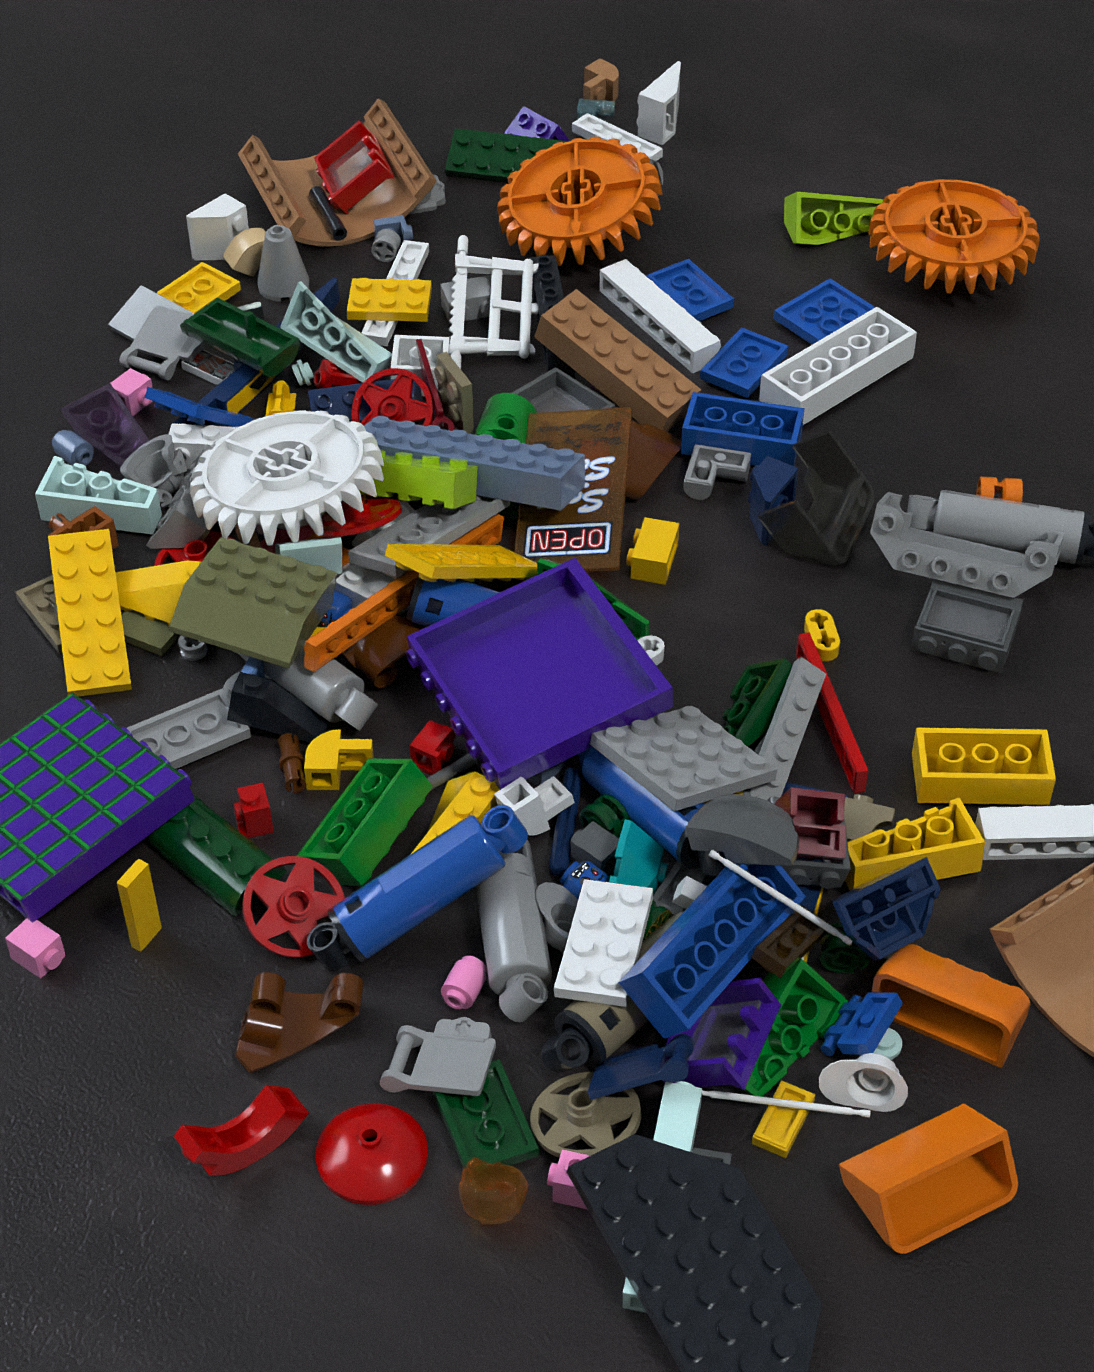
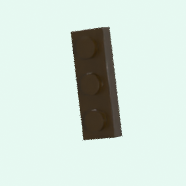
(788, 944)

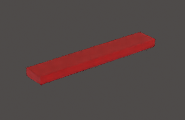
(835, 720)

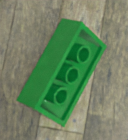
(367, 819)

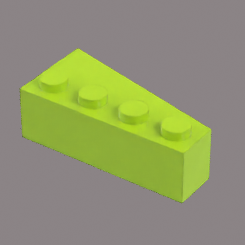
(428, 478)

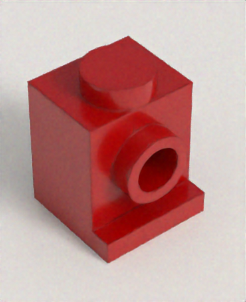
(432, 747)
(253, 811)

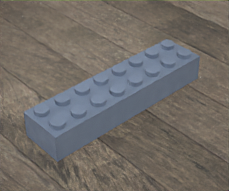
(505, 467)

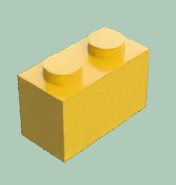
(653, 550)

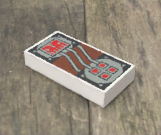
(209, 367)

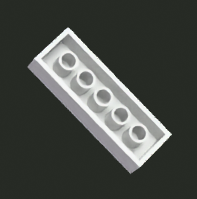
(839, 364)

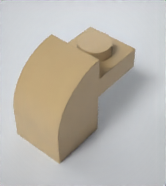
(246, 251)

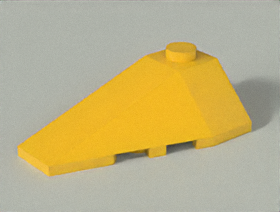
(154, 589)

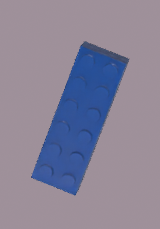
(708, 946)

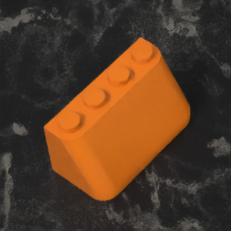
(954, 1003)
(933, 1178)

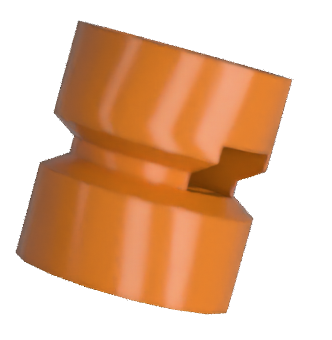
(1008, 489)

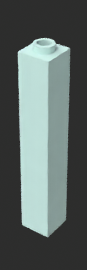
(676, 1128)

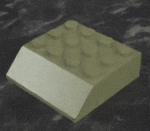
(254, 602)

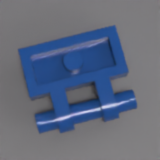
(861, 1023)

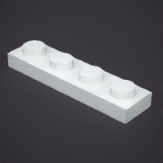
(591, 126)

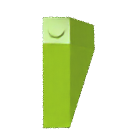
(826, 217)

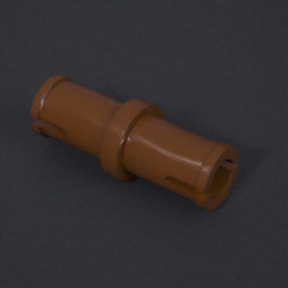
(291, 763)

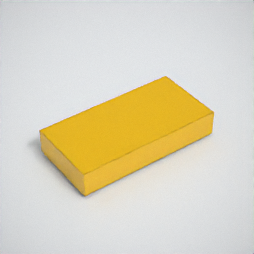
(782, 1124)

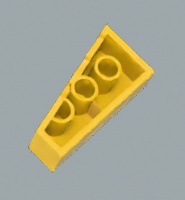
(942, 835)

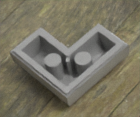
(710, 463)

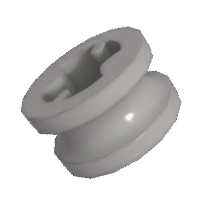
(192, 653)

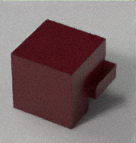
(817, 822)

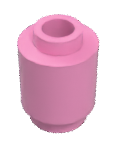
(464, 982)

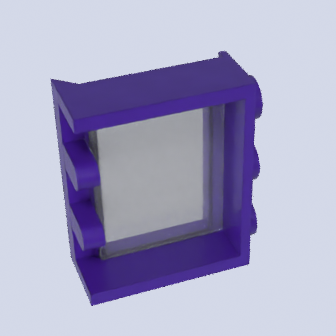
(731, 1035)

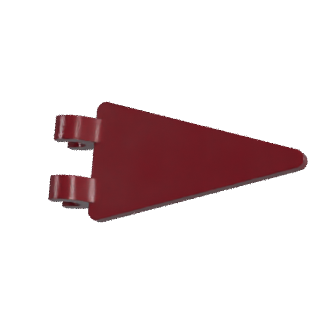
(438, 419)

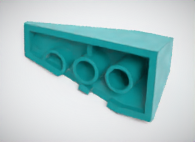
(638, 859)

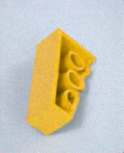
(461, 797)

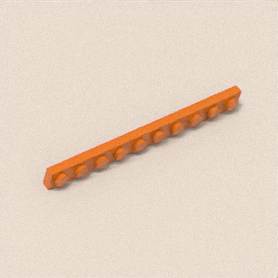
(383, 605)

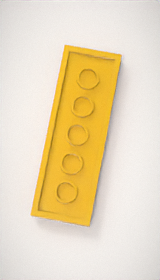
(461, 562)
(89, 613)

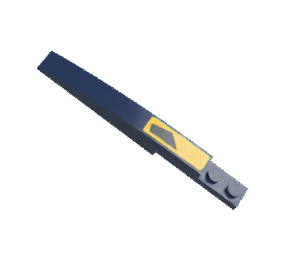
(247, 383)

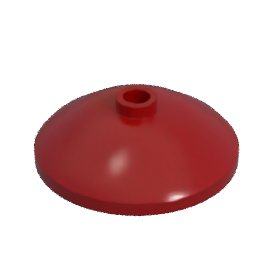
(376, 1169)

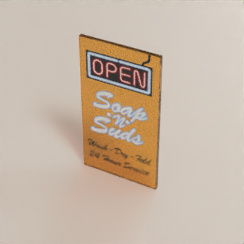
(593, 520)

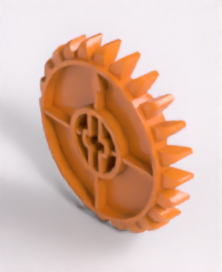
(578, 197)
(954, 233)

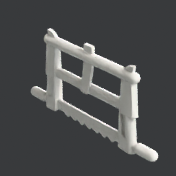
(497, 267)

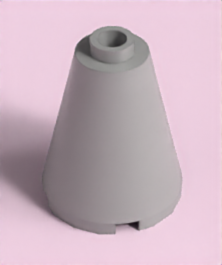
(280, 265)

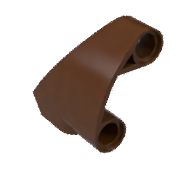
(648, 456)
(380, 649)
(289, 1022)

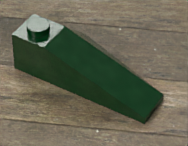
(756, 699)

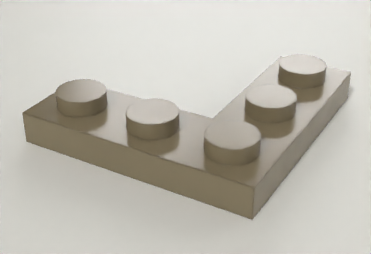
(41, 606)

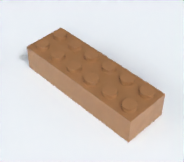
(615, 361)

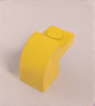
(331, 754)

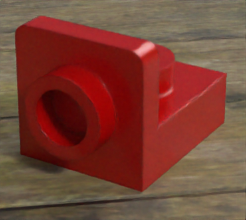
(331, 374)

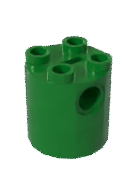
(505, 417)

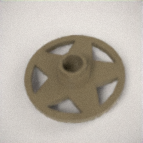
(581, 1117)

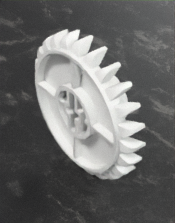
(285, 474)

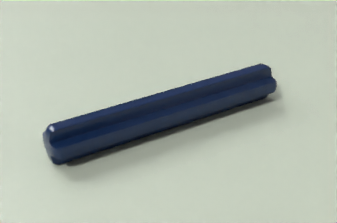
(565, 824)

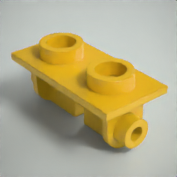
(281, 399)

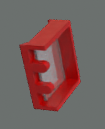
(352, 167)

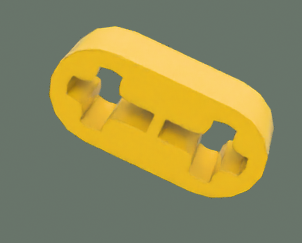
(828, 633)

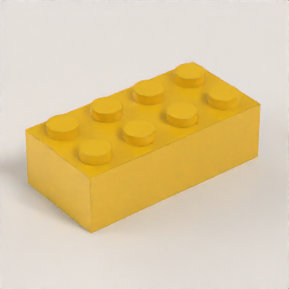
(983, 766)

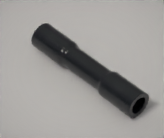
(333, 222)

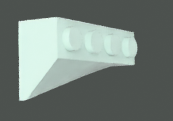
(332, 337)
(75, 490)

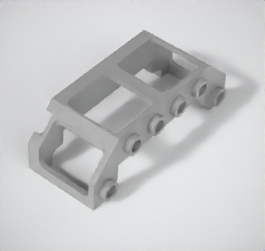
(958, 559)

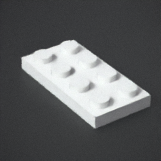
(603, 942)

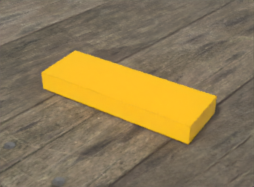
(139, 904)

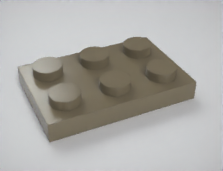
(454, 393)

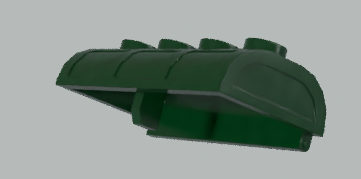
(242, 337)
(211, 854)

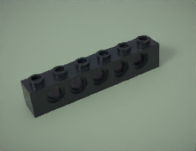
(547, 293)

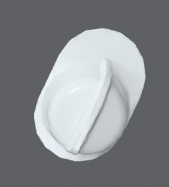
(864, 1083)

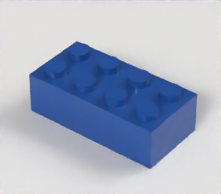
(743, 427)

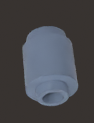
(72, 447)

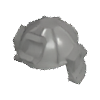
(157, 466)

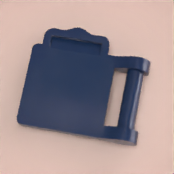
(642, 1067)

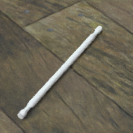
(780, 897)
(786, 1103)

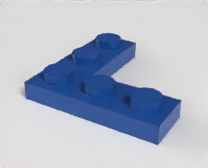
(197, 412)

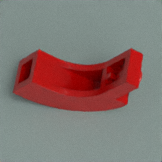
(248, 1136)

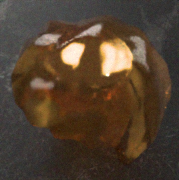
(492, 1191)

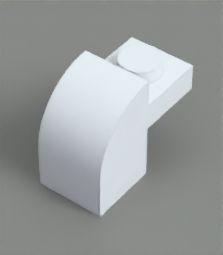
(536, 804)

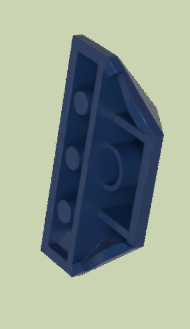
(889, 909)

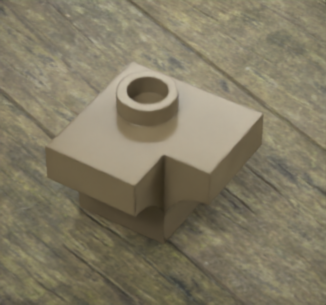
(865, 817)

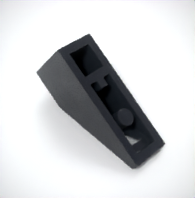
(271, 708)

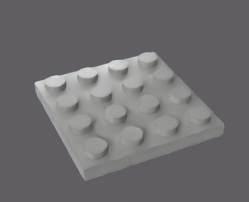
(683, 757)

